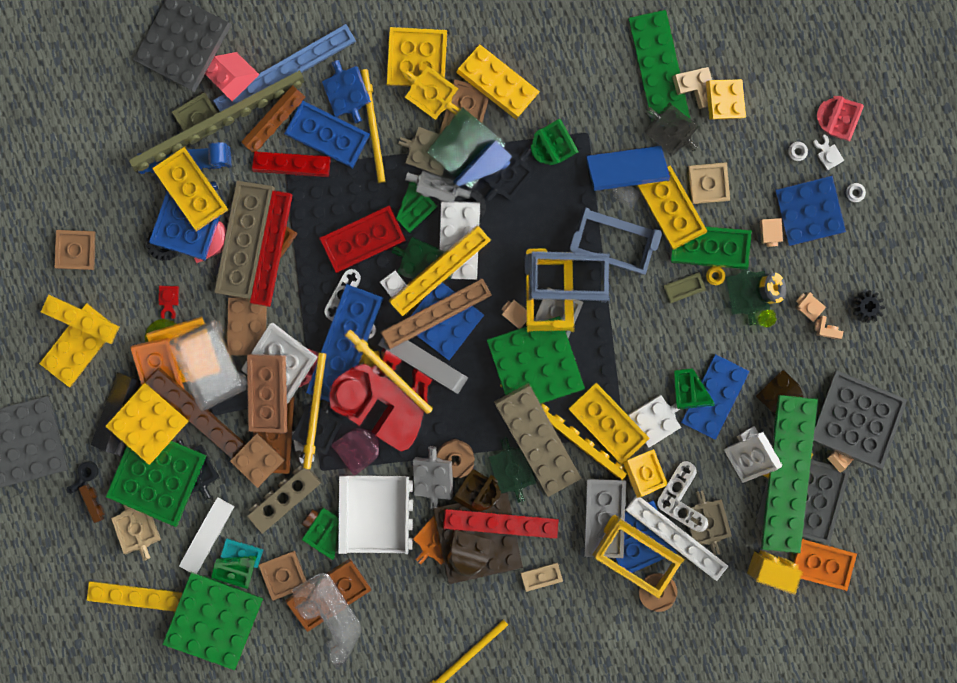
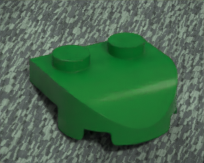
(553, 144)

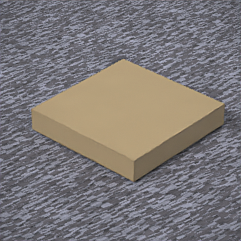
(709, 183)

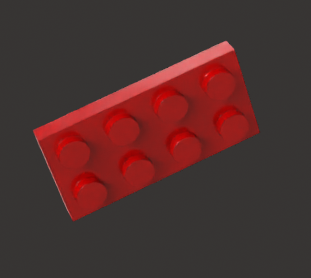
(362, 239)

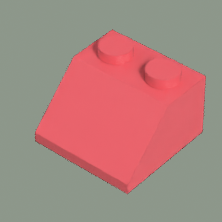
(231, 74)

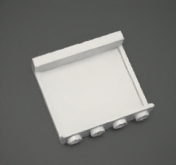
(375, 514)

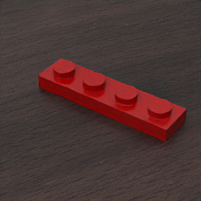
(291, 164)

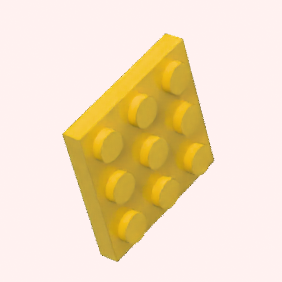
(414, 51)
(147, 423)

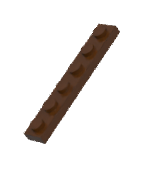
(187, 406)

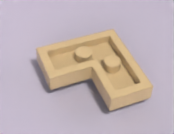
(694, 81)

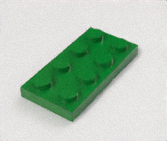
(716, 248)

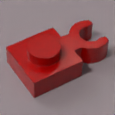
(168, 297)

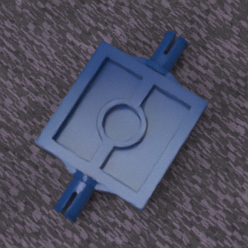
(346, 91)

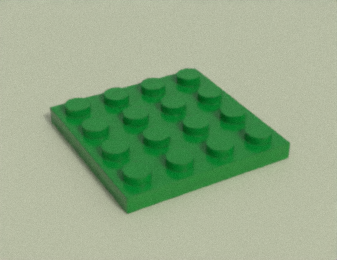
(538, 359)
(162, 486)
(212, 621)

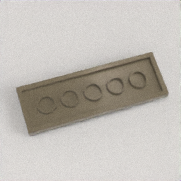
(243, 239)
(538, 440)

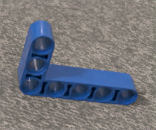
(213, 157)

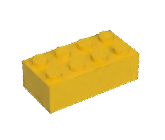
(774, 571)

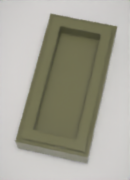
(684, 287)

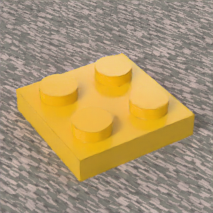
(725, 99)
(645, 473)

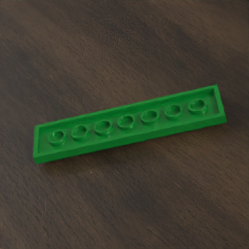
(789, 483)

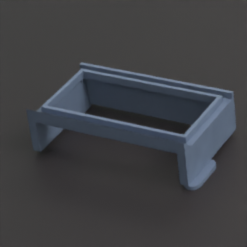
(652, 242)
(531, 270)

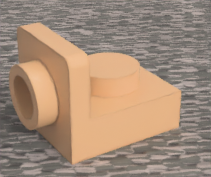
(809, 306)
(830, 331)
(839, 461)

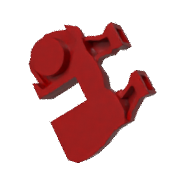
(361, 386)

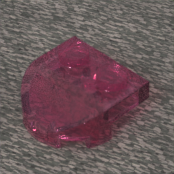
(357, 449)

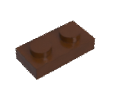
(95, 510)

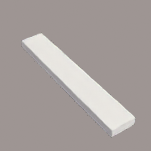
(676, 537)

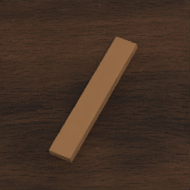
(436, 314)

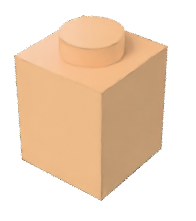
(771, 232)
(515, 313)

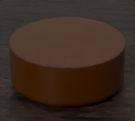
(309, 519)

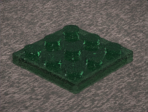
(461, 143)

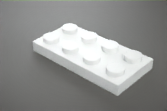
(456, 222)

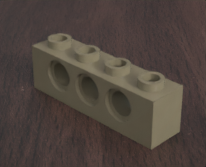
(263, 521)

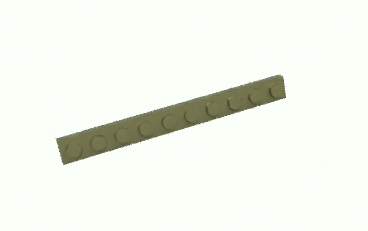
(211, 124)

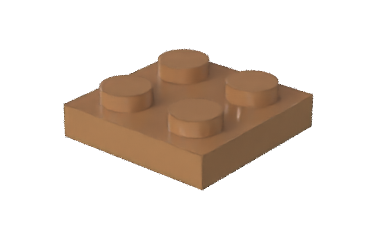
(75, 250)
(257, 460)
(282, 575)

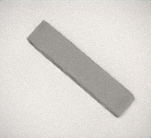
(428, 364)

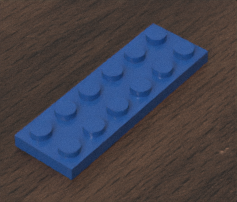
(355, 312)

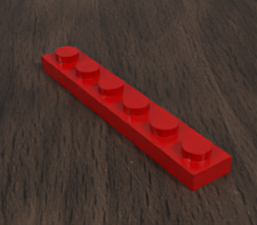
(271, 248)
(500, 523)

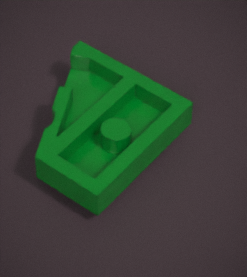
(414, 208)
(690, 390)
(324, 533)
(234, 570)

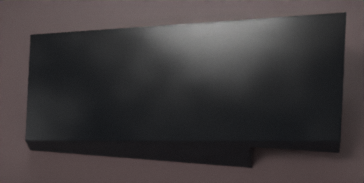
(122, 390)

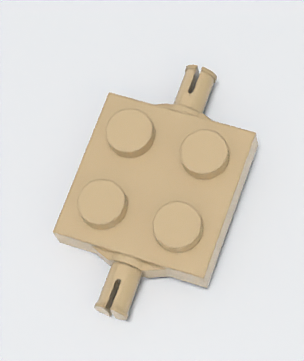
(135, 531)

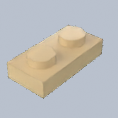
(541, 577)

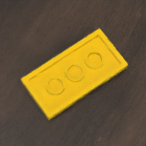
(497, 82)
(190, 189)
(673, 210)
(72, 352)
(609, 423)

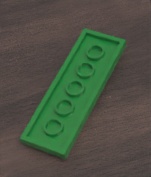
(657, 60)

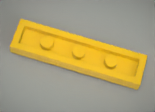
(80, 319)

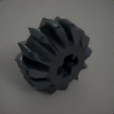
(865, 299)

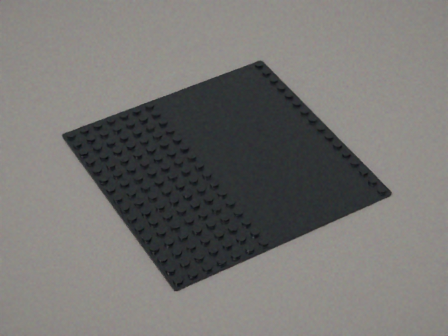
(538, 217)

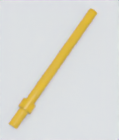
(373, 128)
(363, 347)
(309, 448)
(471, 653)

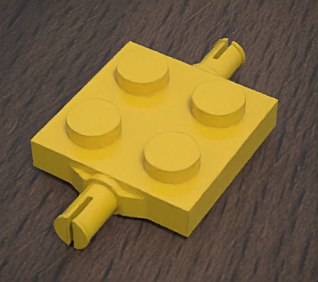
(431, 92)

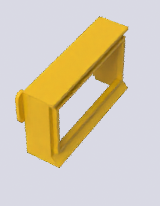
(557, 325)
(611, 529)

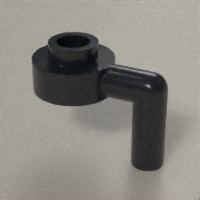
(84, 476)

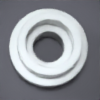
(804, 151)
(860, 188)

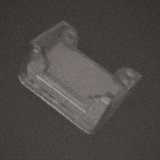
(207, 365)
(323, 598)

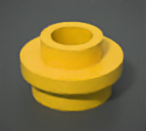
(720, 280)

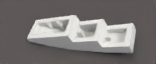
(206, 536)

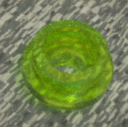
(767, 318)

